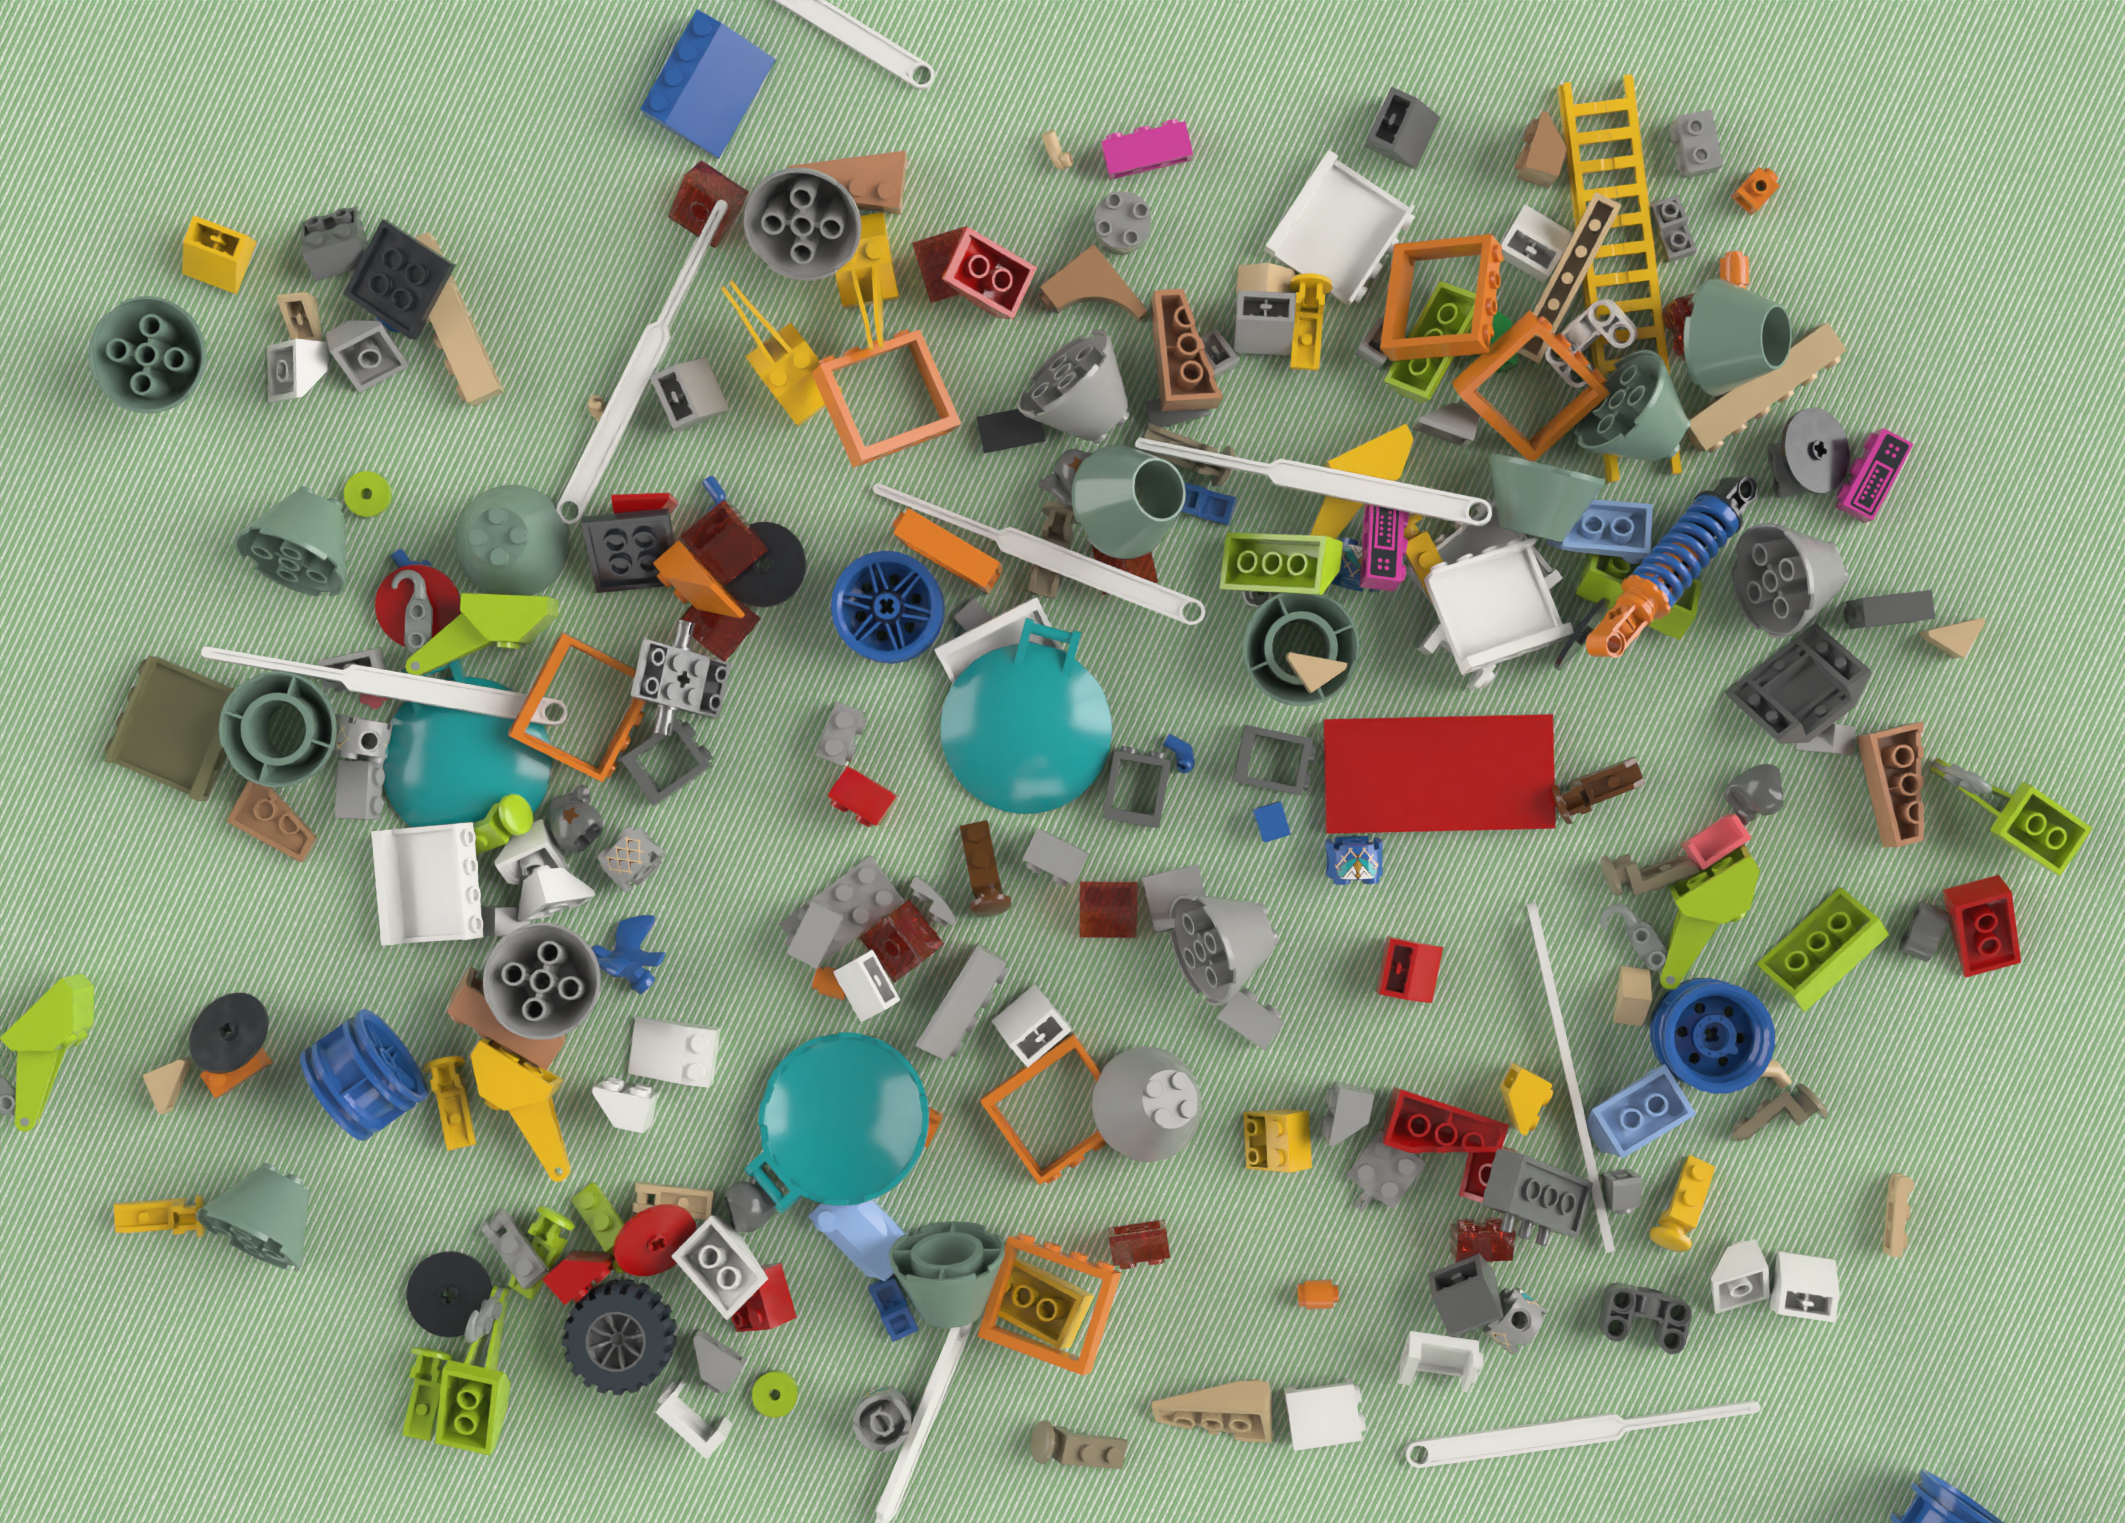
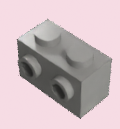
(1696, 144)
(368, 658)
(841, 733)
(359, 790)
(1054, 856)
(814, 933)
(1250, 1018)

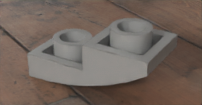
(1673, 229)
(940, 908)

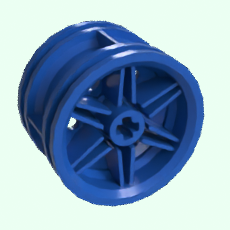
(850, 599)
(1745, 1059)
(363, 1075)
(1942, 1503)

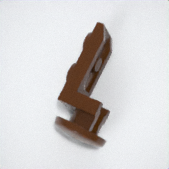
(1597, 788)
(983, 871)

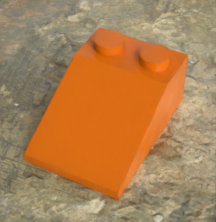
(694, 582)

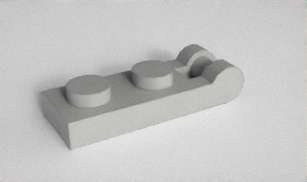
(515, 1249)

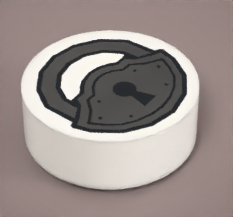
(1255, 599)

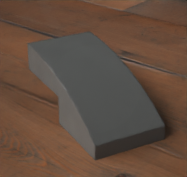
(1169, 418)

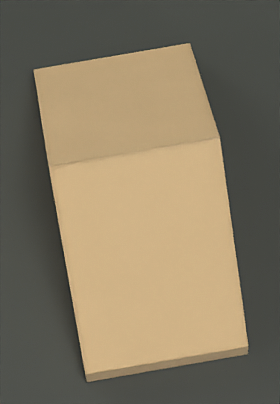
(1264, 278)
(301, 315)
(1954, 638)
(1313, 670)
(1632, 996)
(166, 1083)

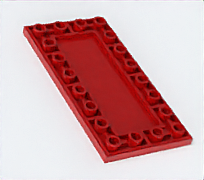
(1439, 773)

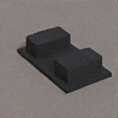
(1008, 431)

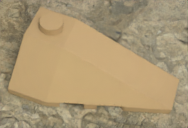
(1233, 1408)

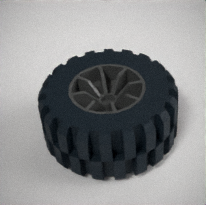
(619, 1337)

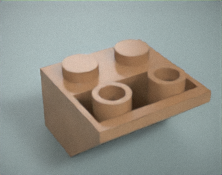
(1544, 153)

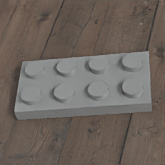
(861, 896)

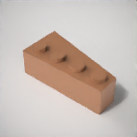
(1181, 363)

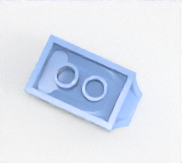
(1611, 530)
(1639, 1113)
(861, 1233)

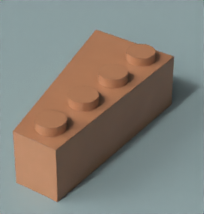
(872, 180)
(1895, 782)
(470, 1008)

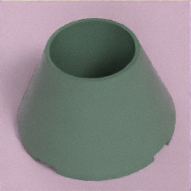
(1733, 337)
(1540, 497)
(1108, 504)
(1320, 613)
(246, 724)
(948, 1270)

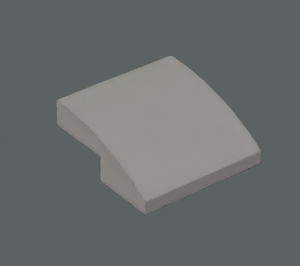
(1165, 887)

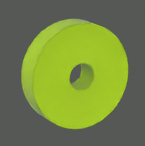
(355, 490)
(772, 1406)

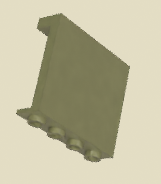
(172, 728)

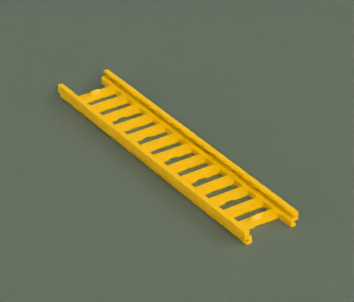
(1580, 197)

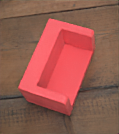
(1716, 841)

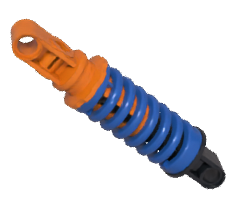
(1673, 565)

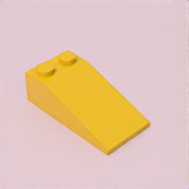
(1044, 1304)

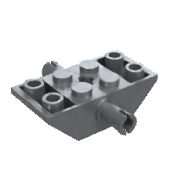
(679, 679)

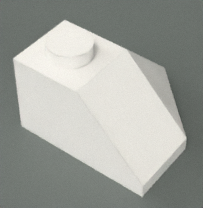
(529, 852)
(551, 892)

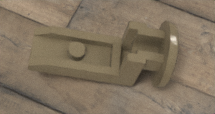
(1219, 474)
(1057, 530)
(1646, 879)
(1798, 1109)
(1076, 1448)

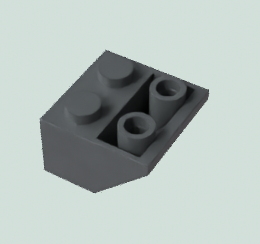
(1402, 128)
(333, 243)
(1466, 1295)

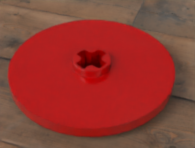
(392, 603)
(651, 1239)

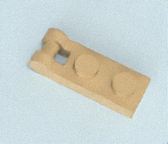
(695, 1200)
(1897, 1214)

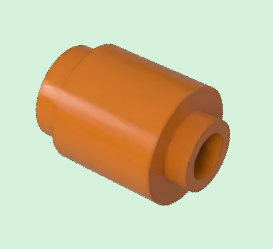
(1735, 268)
(827, 983)
(1317, 1294)

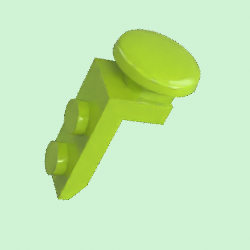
(505, 818)
(599, 1217)
(547, 1244)
(425, 1395)

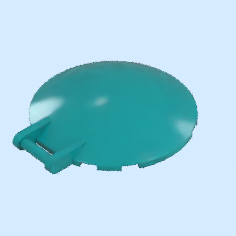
(1027, 725)
(459, 763)
(840, 1122)

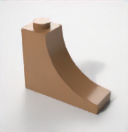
(1087, 280)

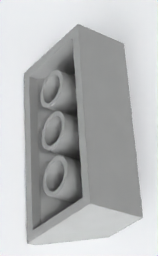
(962, 1002)

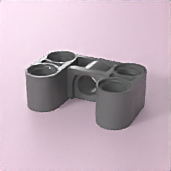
(1647, 1304)

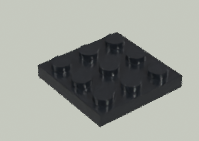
(399, 279)
(625, 548)

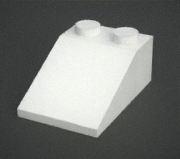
(674, 1051)
(721, 1265)

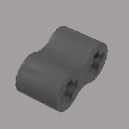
(1782, 482)
(1923, 931)

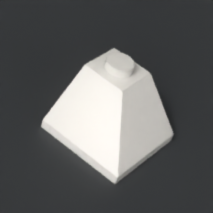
(294, 368)
(1740, 1277)

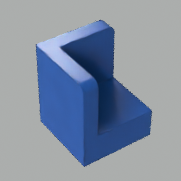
(1271, 821)

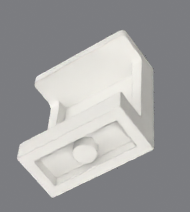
(1437, 637)
(1440, 1356)
(1324, 1415)
(690, 1424)

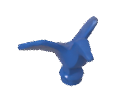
(627, 956)

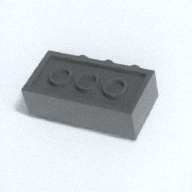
(1536, 1196)

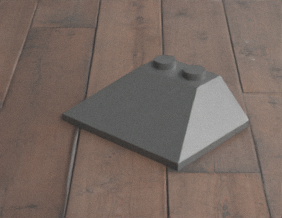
(1802, 687)

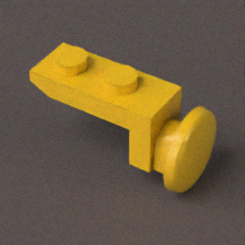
(1308, 322)
(1420, 550)
(452, 1101)
(1684, 1207)
(158, 1215)

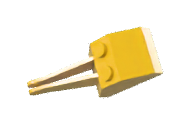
(869, 274)
(783, 364)
(1378, 458)
(527, 1094)

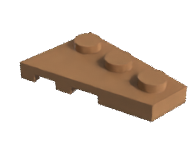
(271, 820)

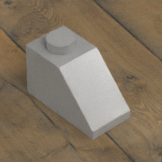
(1622, 1190)
(717, 1362)

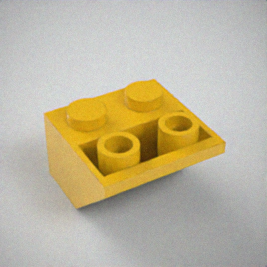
(216, 254)
(1523, 1097)
(1277, 1140)

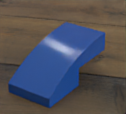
(1208, 504)
(893, 1308)

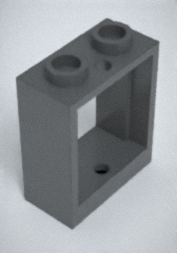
(1889, 609)
(1244, 755)
(1154, 758)
(645, 780)

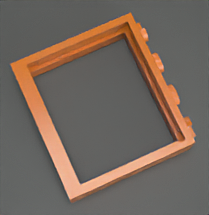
(1399, 292)
(1504, 349)
(840, 414)
(947, 550)
(620, 739)
(1074, 1155)
(1081, 1365)

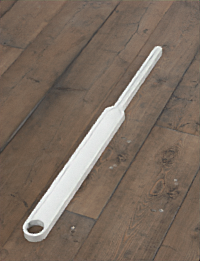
(860, 38)
(633, 382)
(1337, 483)
(1062, 561)
(401, 686)
(1570, 1076)
(922, 1423)
(1559, 1433)

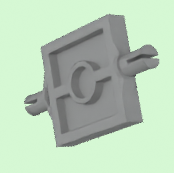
(1384, 1172)

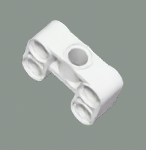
(1585, 331)

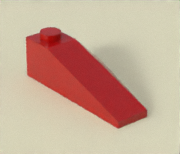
(1430, 1126)

